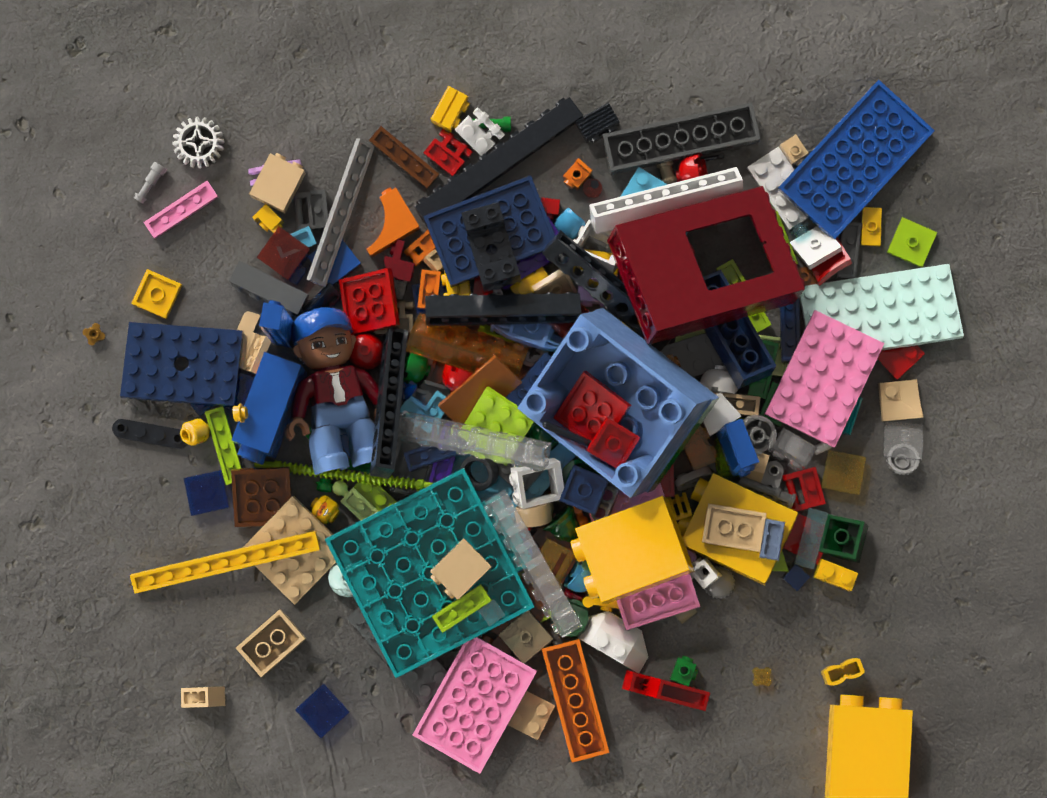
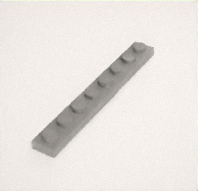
(340, 212)

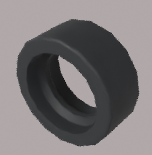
(493, 472)

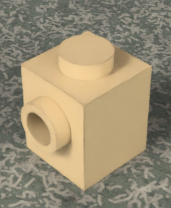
(794, 150)

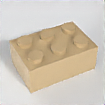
(271, 643)

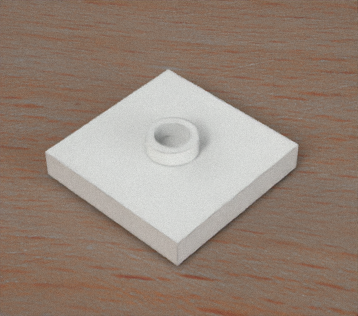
(815, 247)

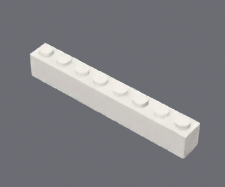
(616, 211)

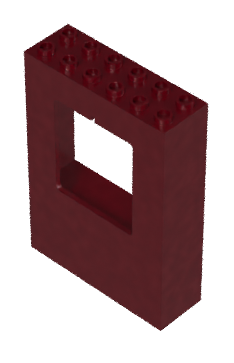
(667, 281)

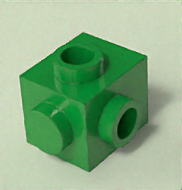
(684, 671)

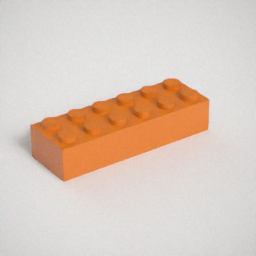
(575, 700)

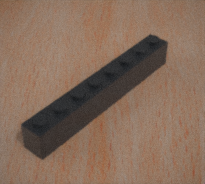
(502, 309)

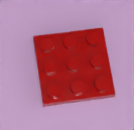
(370, 301)
(589, 406)

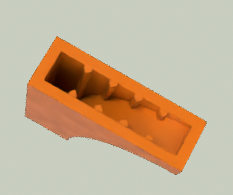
(398, 222)

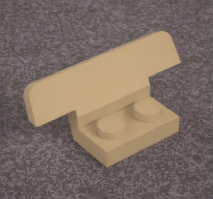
(253, 343)

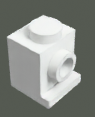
(705, 580)

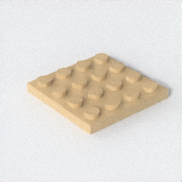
(298, 573)

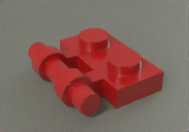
(443, 156)

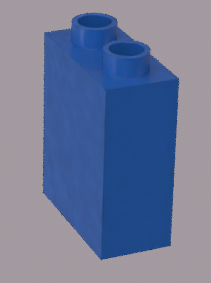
(268, 408)

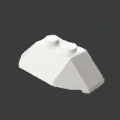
(608, 635)

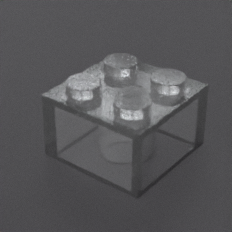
(792, 449)

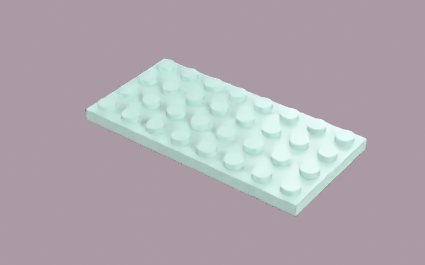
(891, 307)

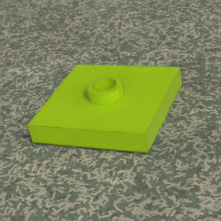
(911, 242)

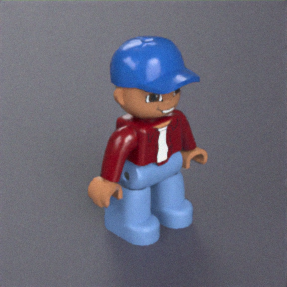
(335, 392)

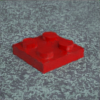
(613, 443)

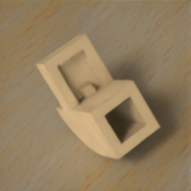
(537, 515)

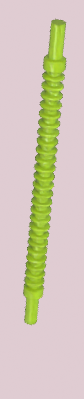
(419, 484)

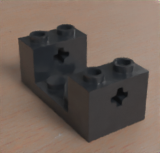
(484, 229)

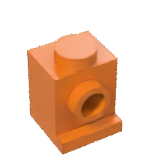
(583, 169)

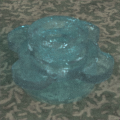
(799, 229)

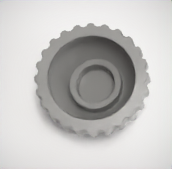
(902, 466)
(722, 586)

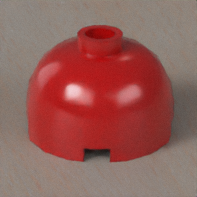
(691, 167)
(366, 352)
(454, 377)

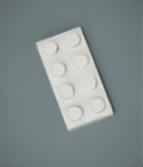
(770, 173)

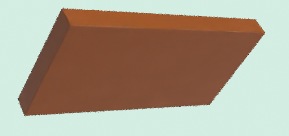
(464, 398)

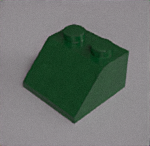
(843, 538)

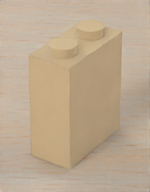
(277, 182)
(460, 569)

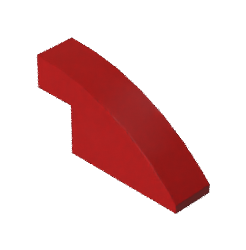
(666, 690)

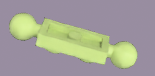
(354, 500)

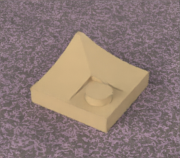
(899, 400)

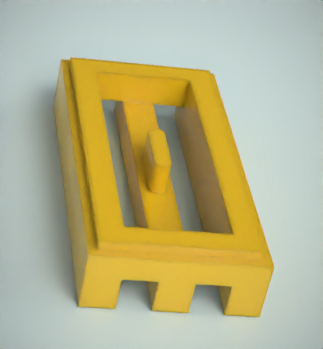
(678, 500)

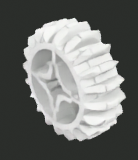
(199, 159)

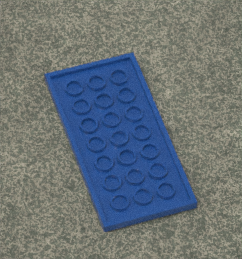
(855, 159)

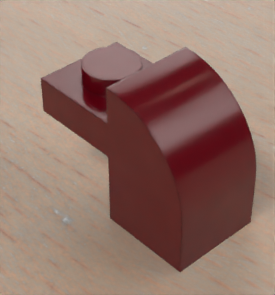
(400, 269)

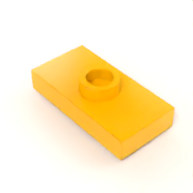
(871, 226)

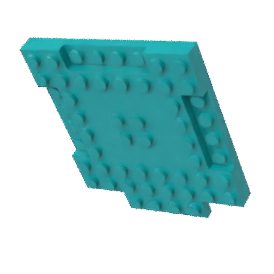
(390, 565)

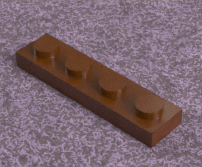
(404, 157)

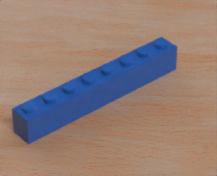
(277, 324)

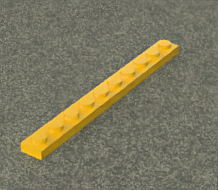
(225, 561)

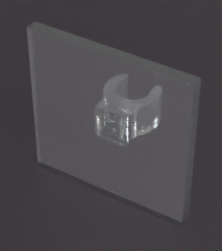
(903, 440)

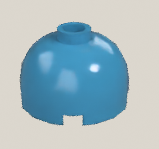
(575, 580)

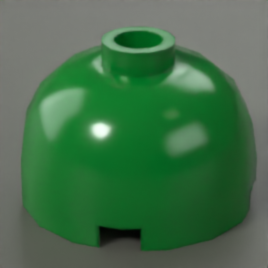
(415, 367)

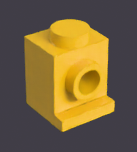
(268, 219)

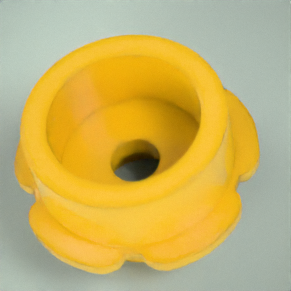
(240, 413)

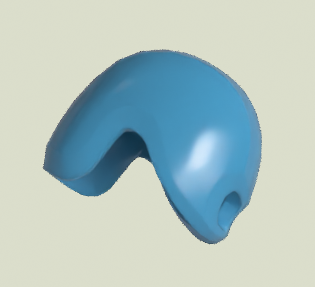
(569, 223)

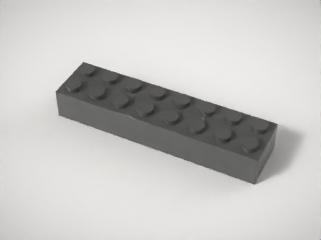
(681, 137)

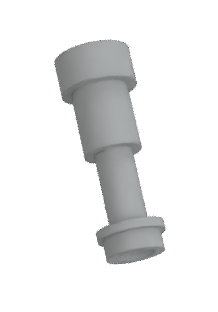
(151, 180)

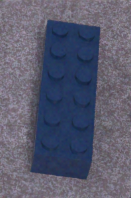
(739, 344)

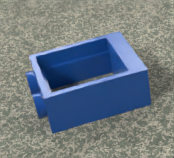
(737, 448)

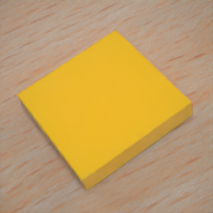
(156, 294)

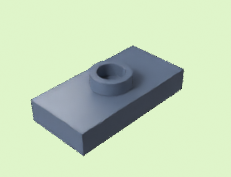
(772, 539)

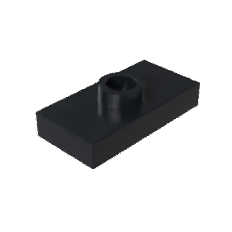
(325, 298)

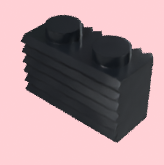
(597, 123)

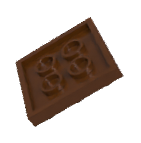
(259, 494)

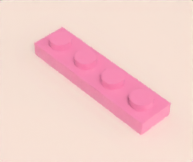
(181, 209)

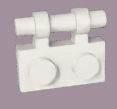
(475, 135)

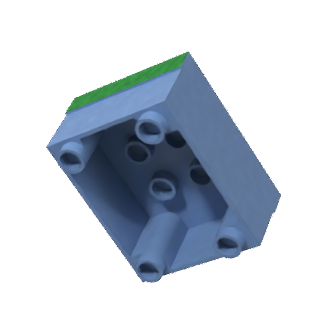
(662, 396)

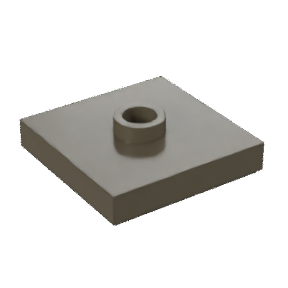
(525, 636)

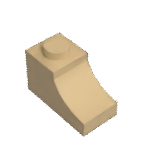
(202, 697)

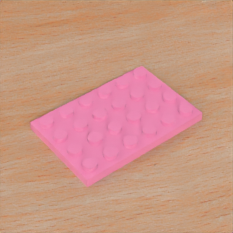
(824, 378)
(474, 703)

